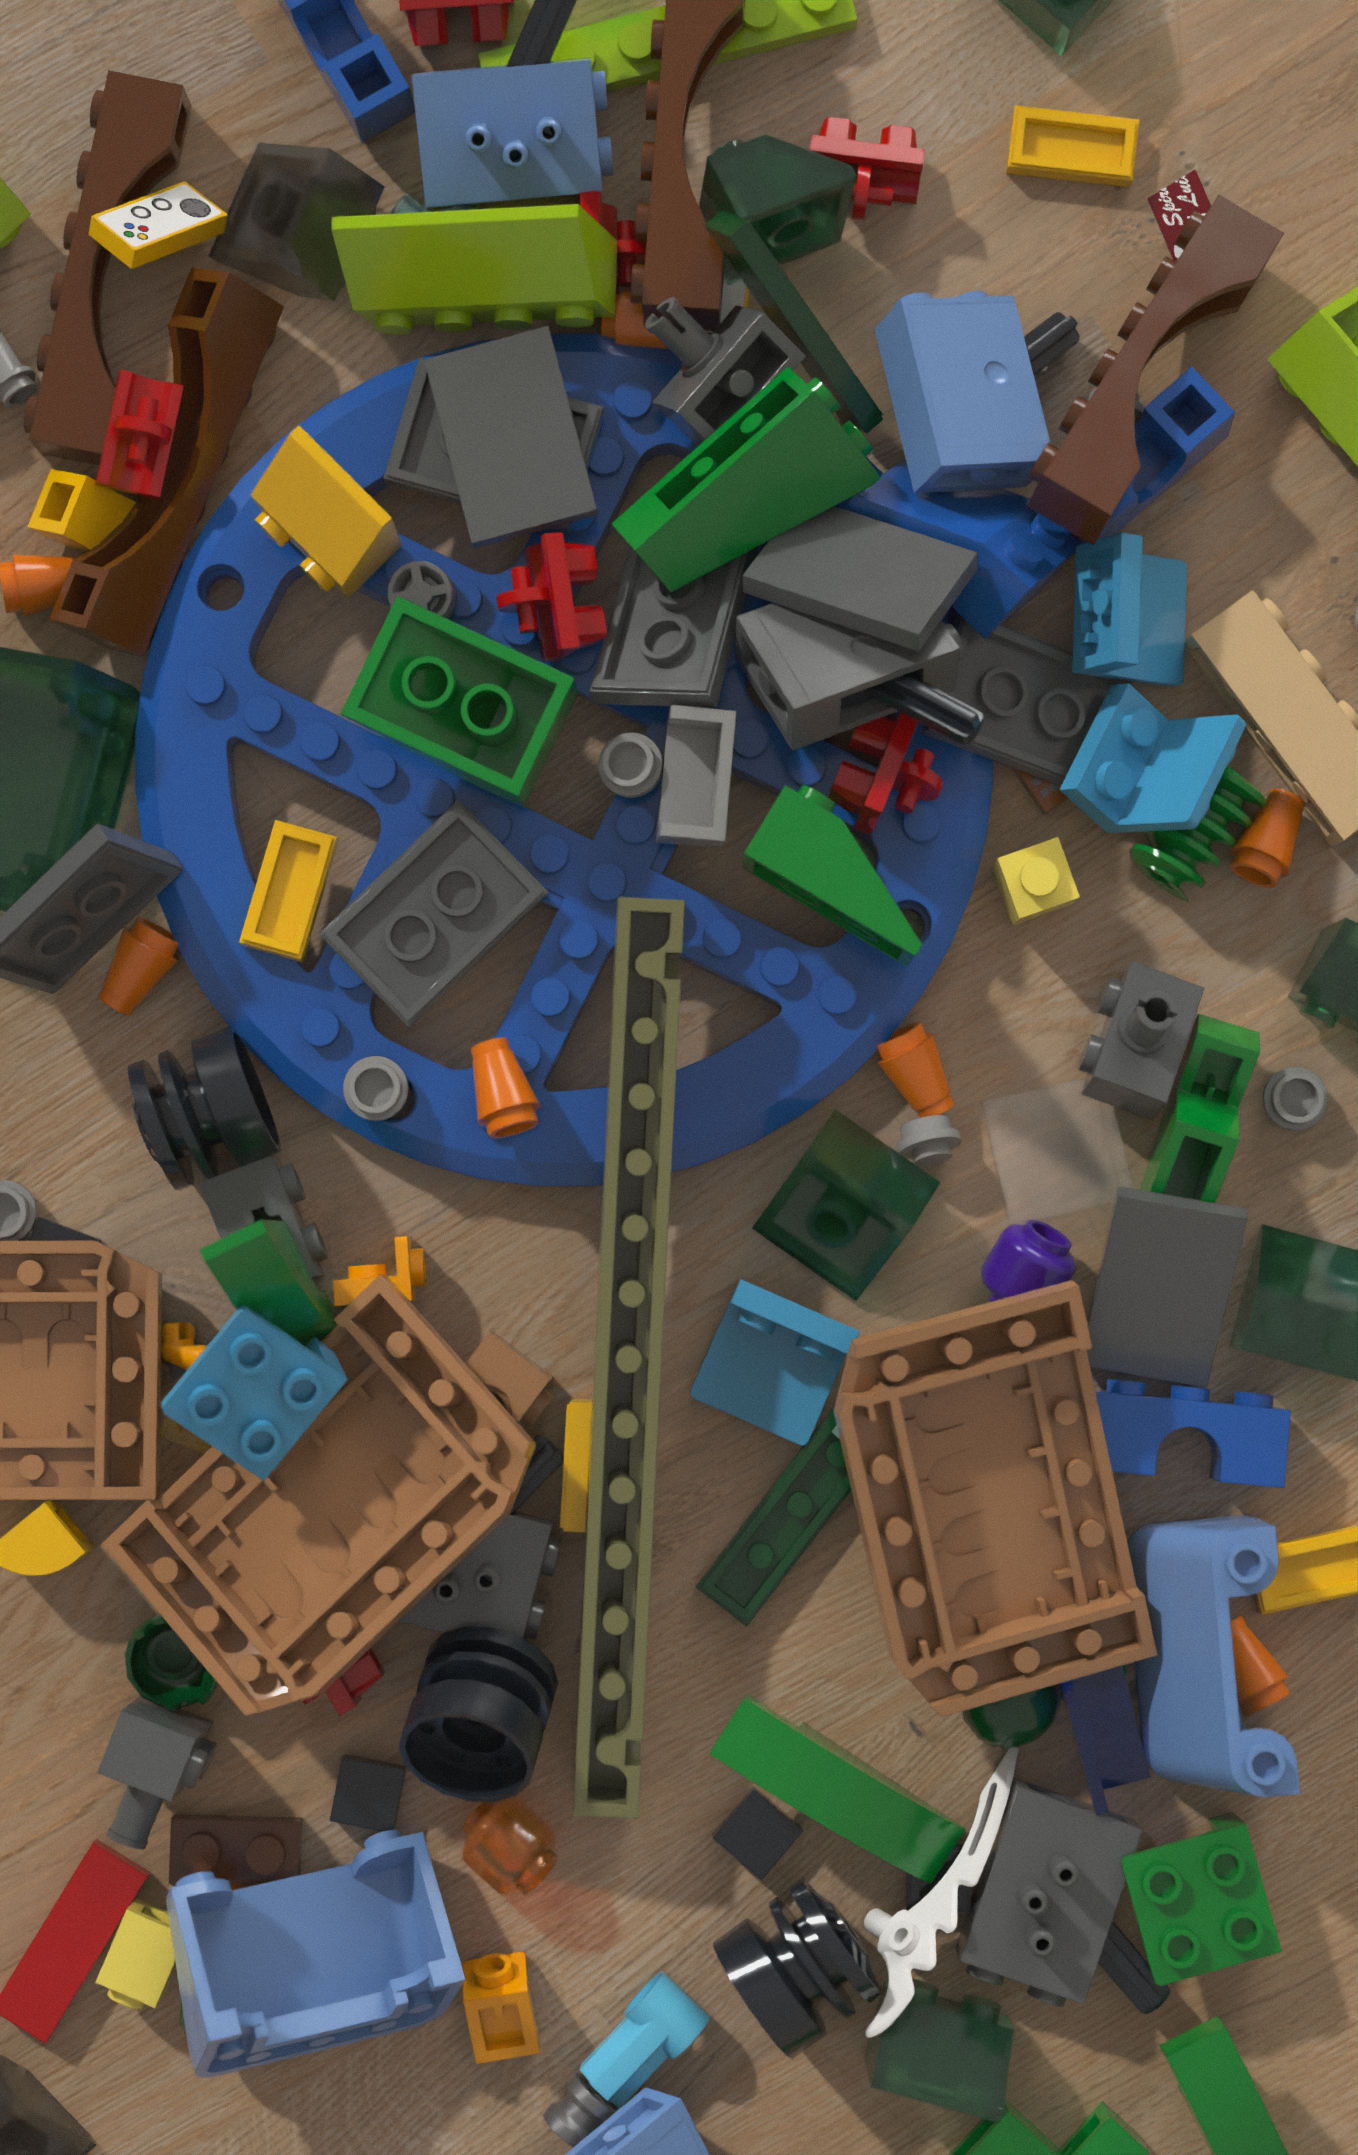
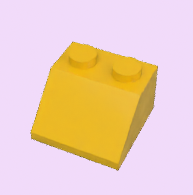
(324, 515)

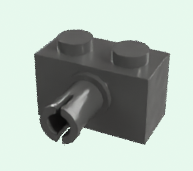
(718, 368)
(1140, 1040)
(156, 1758)

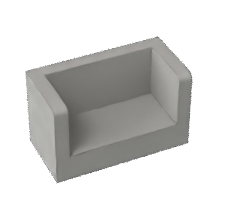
(696, 776)

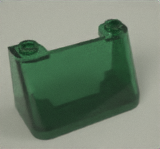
(61, 760)

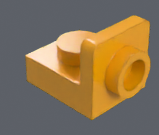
(410, 1274)
(499, 2007)

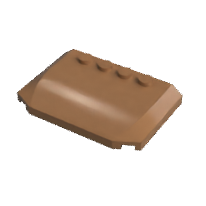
(78, 1373)
(990, 1501)
(350, 1529)

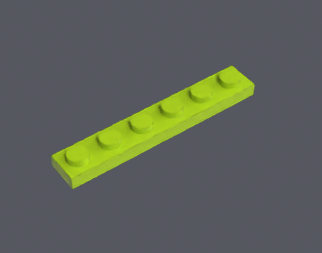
(624, 43)

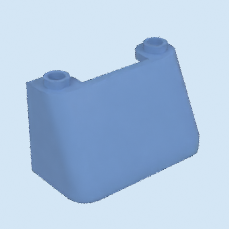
(1190, 1687)
(312, 1957)

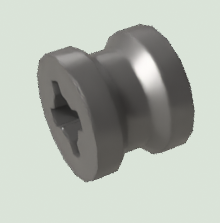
(409, 585)
(579, 2111)

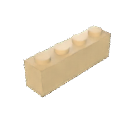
(1285, 709)

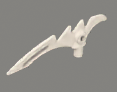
(909, 1936)

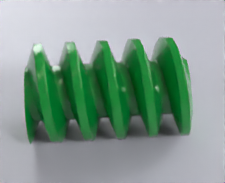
(1177, 852)

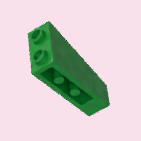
(749, 482)

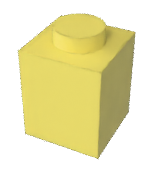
(1035, 881)
(139, 1957)

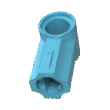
(656, 2027)

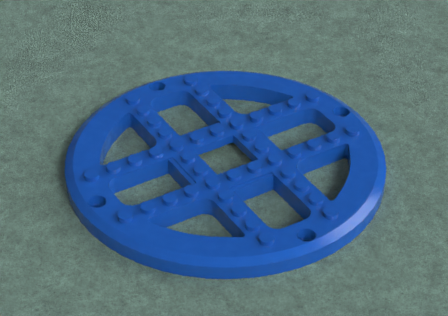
(314, 1025)

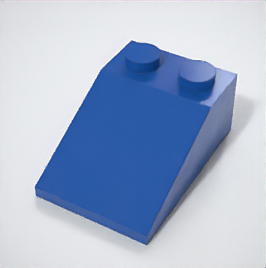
(1013, 542)

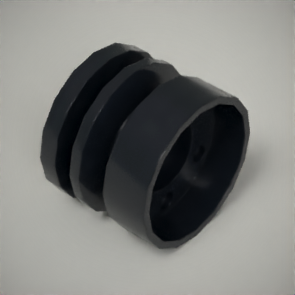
(203, 1108)
(479, 1714)
(797, 1968)

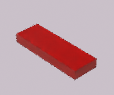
(71, 1940)

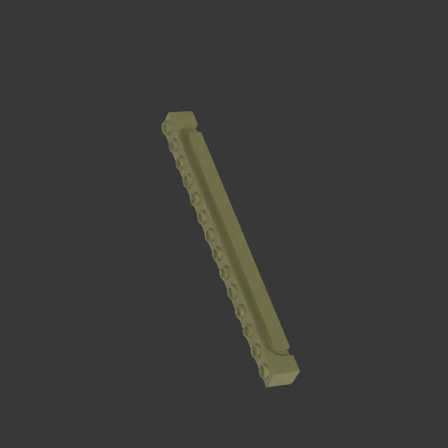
(628, 1357)

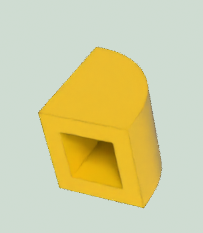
(78, 510)
(44, 1542)

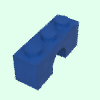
(352, 64)
(1170, 440)
(1244, 1436)

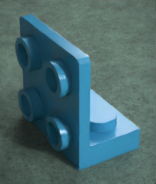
(1129, 612)
(1146, 769)
(772, 1362)
(254, 1391)

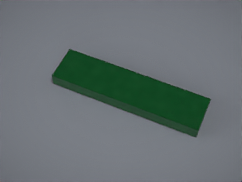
(793, 317)
(780, 1526)

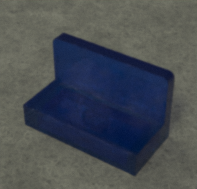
(1104, 1733)

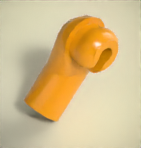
(179, 1344)

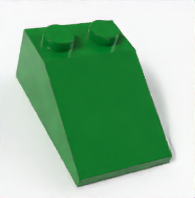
(461, 701)
(820, 865)

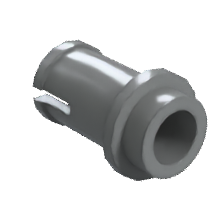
(15, 379)

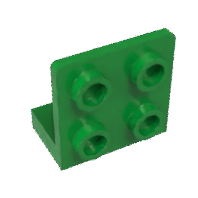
(1201, 1902)

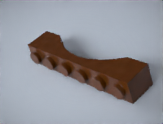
(134, 148)
(679, 250)
(217, 349)
(1099, 456)

